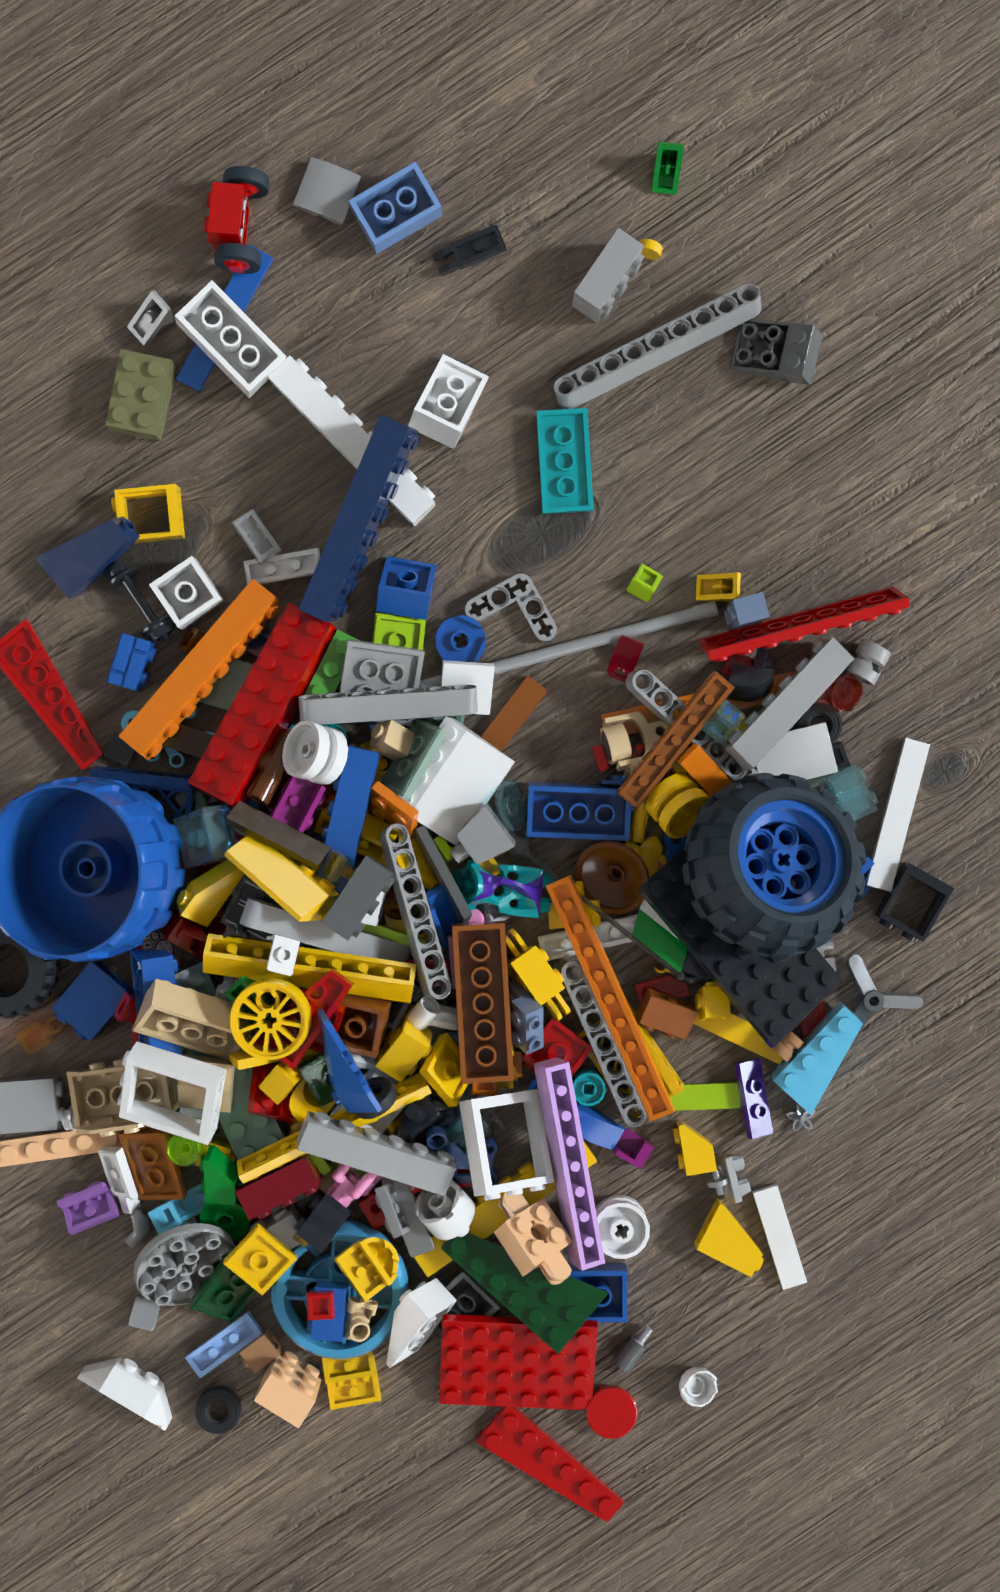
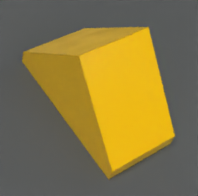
(718, 587)

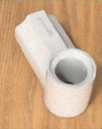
(430, 1013)

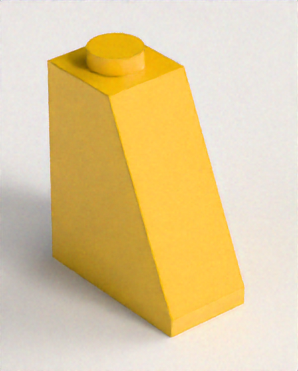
(728, 1241)

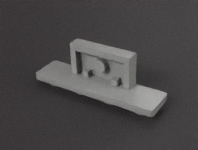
(400, 1217)

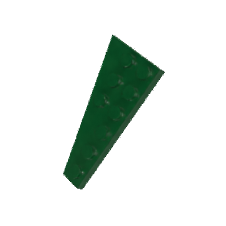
(545, 1308)

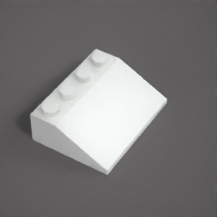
(458, 780)

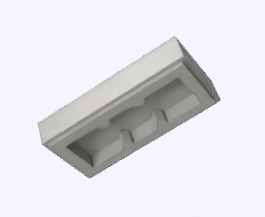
(256, 536)

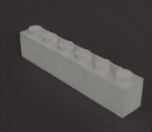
(789, 703)
(376, 1152)

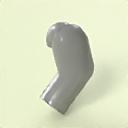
(140, 1226)

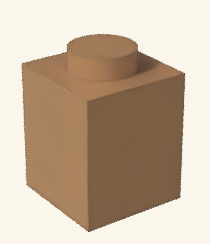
(260, 1351)

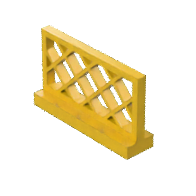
(668, 1075)

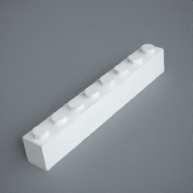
(344, 431)

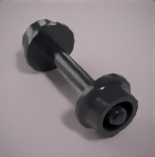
(121, 573)

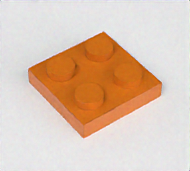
(392, 808)

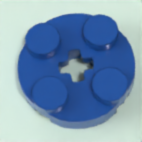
(456, 627)

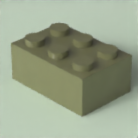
(141, 395)

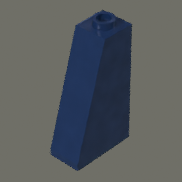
(86, 557)

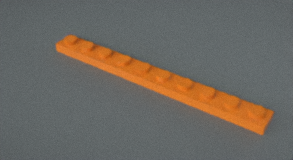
(610, 998)

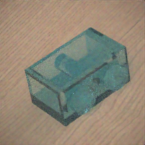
(851, 791)

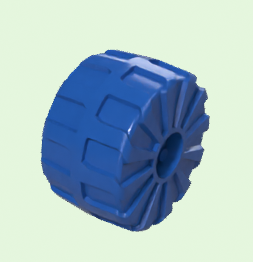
(45, 875)

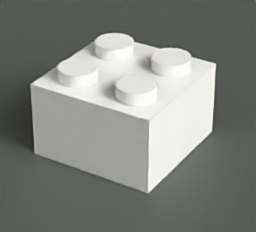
(187, 593)

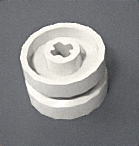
(315, 752)
(632, 1237)

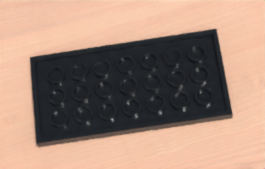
(768, 990)

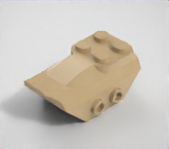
(96, 1094)

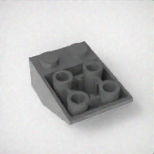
(777, 350)

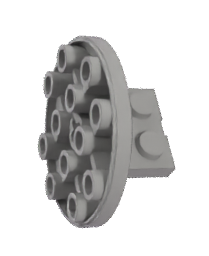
(180, 1262)

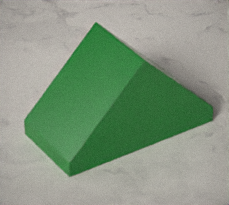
(667, 167)

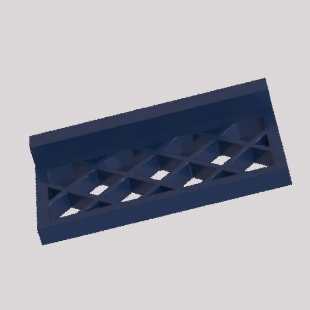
(152, 780)

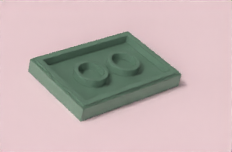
(408, 771)

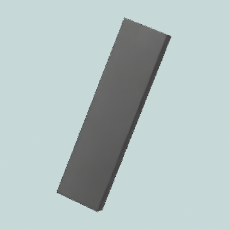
(442, 874)

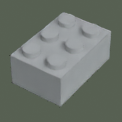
(608, 276)

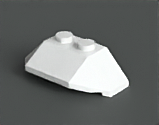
(131, 1388)

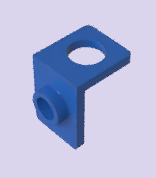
(617, 780)

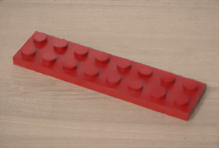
(810, 621)

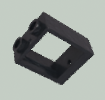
(943, 893)

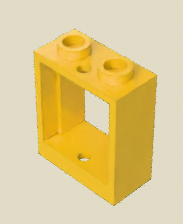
(175, 512)

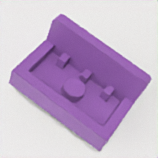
(88, 1207)

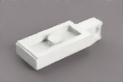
(119, 1177)

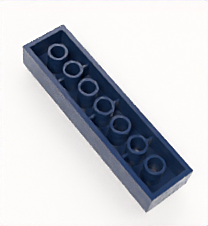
(359, 519)

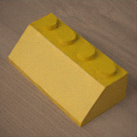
(284, 879)

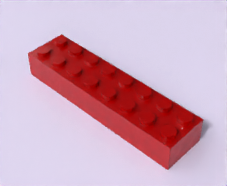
(263, 706)

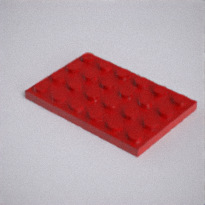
(508, 1364)

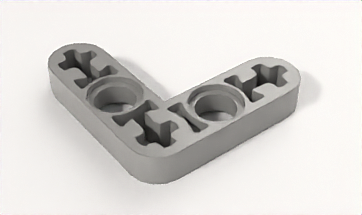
(522, 599)

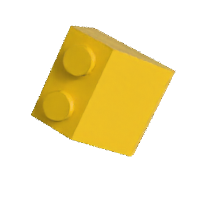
(404, 1049)

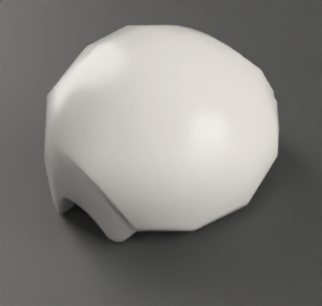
(698, 1386)

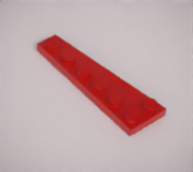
(39, 682)
(533, 1451)

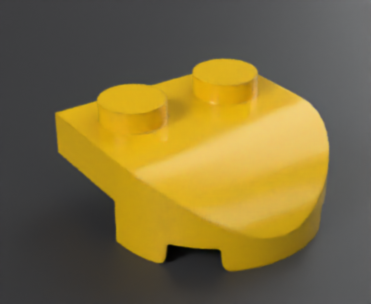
(369, 1265)

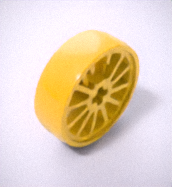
(275, 987)

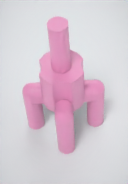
(350, 1184)

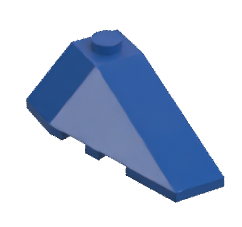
(344, 1074)

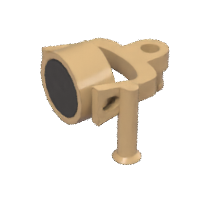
(617, 743)

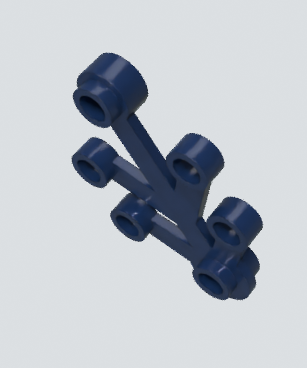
(437, 1139)

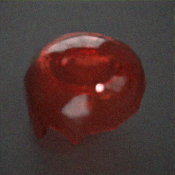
(844, 693)

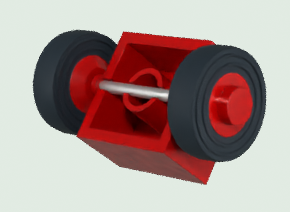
(230, 218)

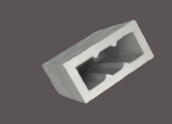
(31, 1104)

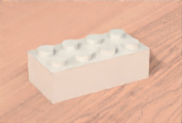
(230, 338)

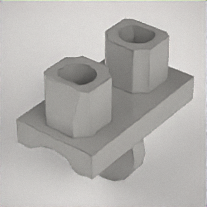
(726, 1180)

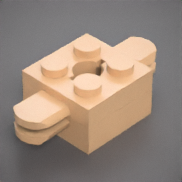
(524, 1243)

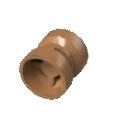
(786, 1046)

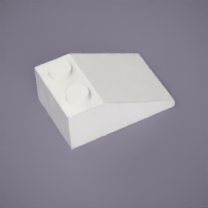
(448, 401)
(417, 1319)

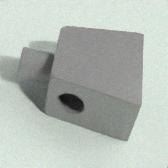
(482, 837)

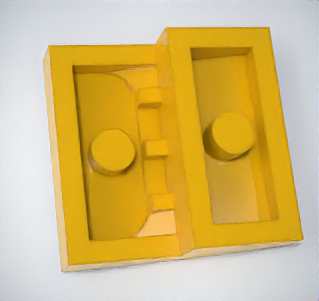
(351, 1381)

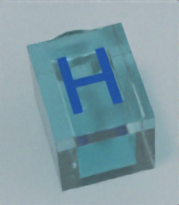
(723, 722)

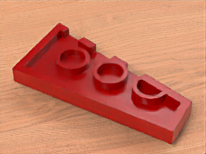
(324, 994)

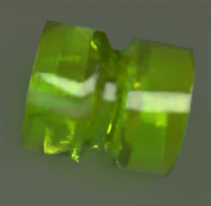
(185, 1151)

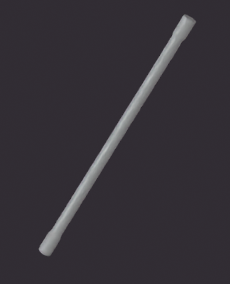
(695, 613)

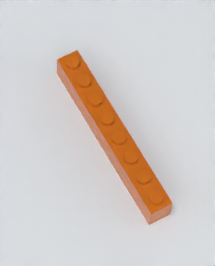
(200, 670)

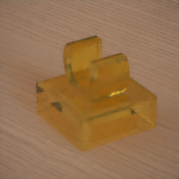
(337, 866)

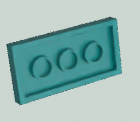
(564, 461)

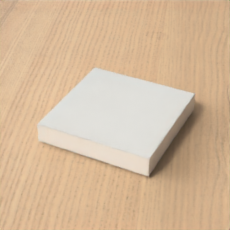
(471, 673)

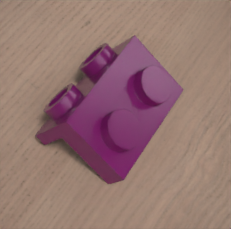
(298, 803)

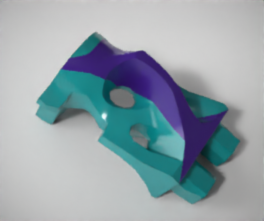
(524, 889)

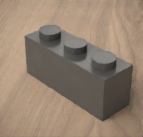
(358, 898)

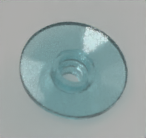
(511, 805)

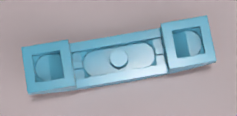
(175, 1212)

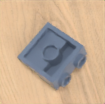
(525, 1019)

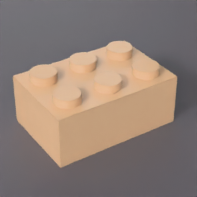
(289, 1388)

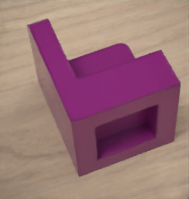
(633, 1148)

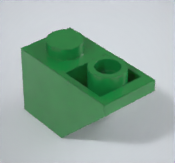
(219, 1178)

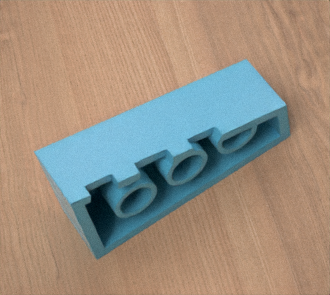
(817, 1061)

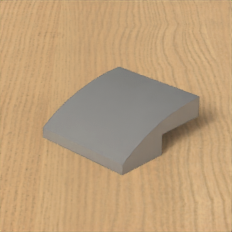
(326, 190)

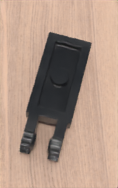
(471, 250)

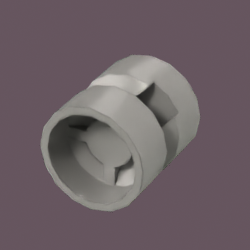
(868, 661)

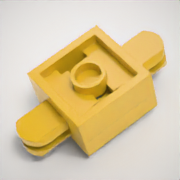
(535, 975)

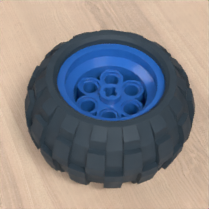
(815, 852)

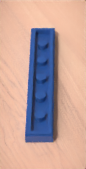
(240, 291)

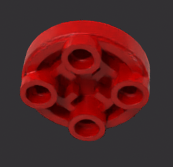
(611, 1411)

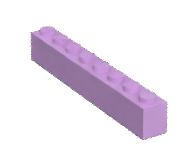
(569, 1162)

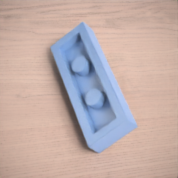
(224, 1344)

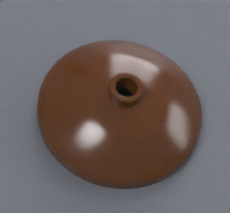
(601, 882)

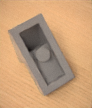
(150, 318)

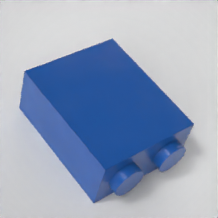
(91, 1000)

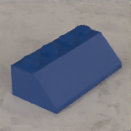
(146, 967)

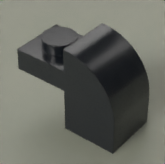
(752, 681)

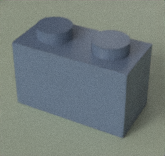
(746, 611)

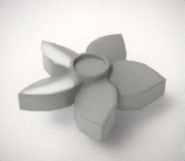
(800, 1118)

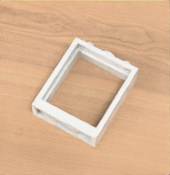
(180, 1068)
(477, 1149)

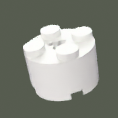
(446, 1215)

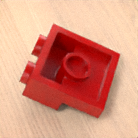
(560, 1043)
(263, 1105)

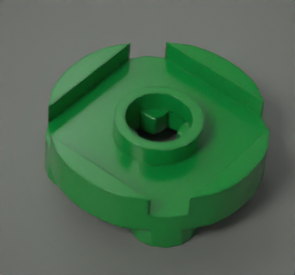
(236, 1227)

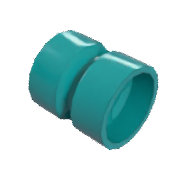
(588, 1086)

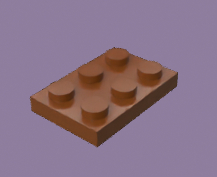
(150, 1166)

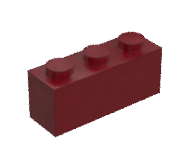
(279, 1187)

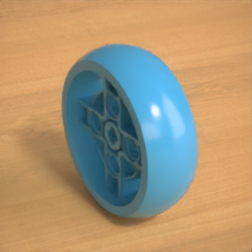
(294, 1286)

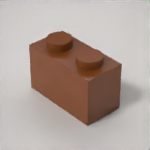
(666, 1014)

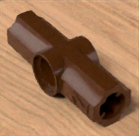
(270, 772)

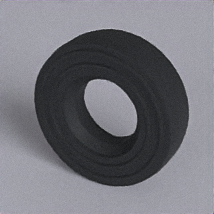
(832, 716)
(386, 1098)
(214, 1425)

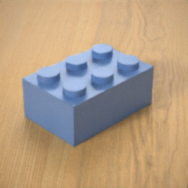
(395, 207)

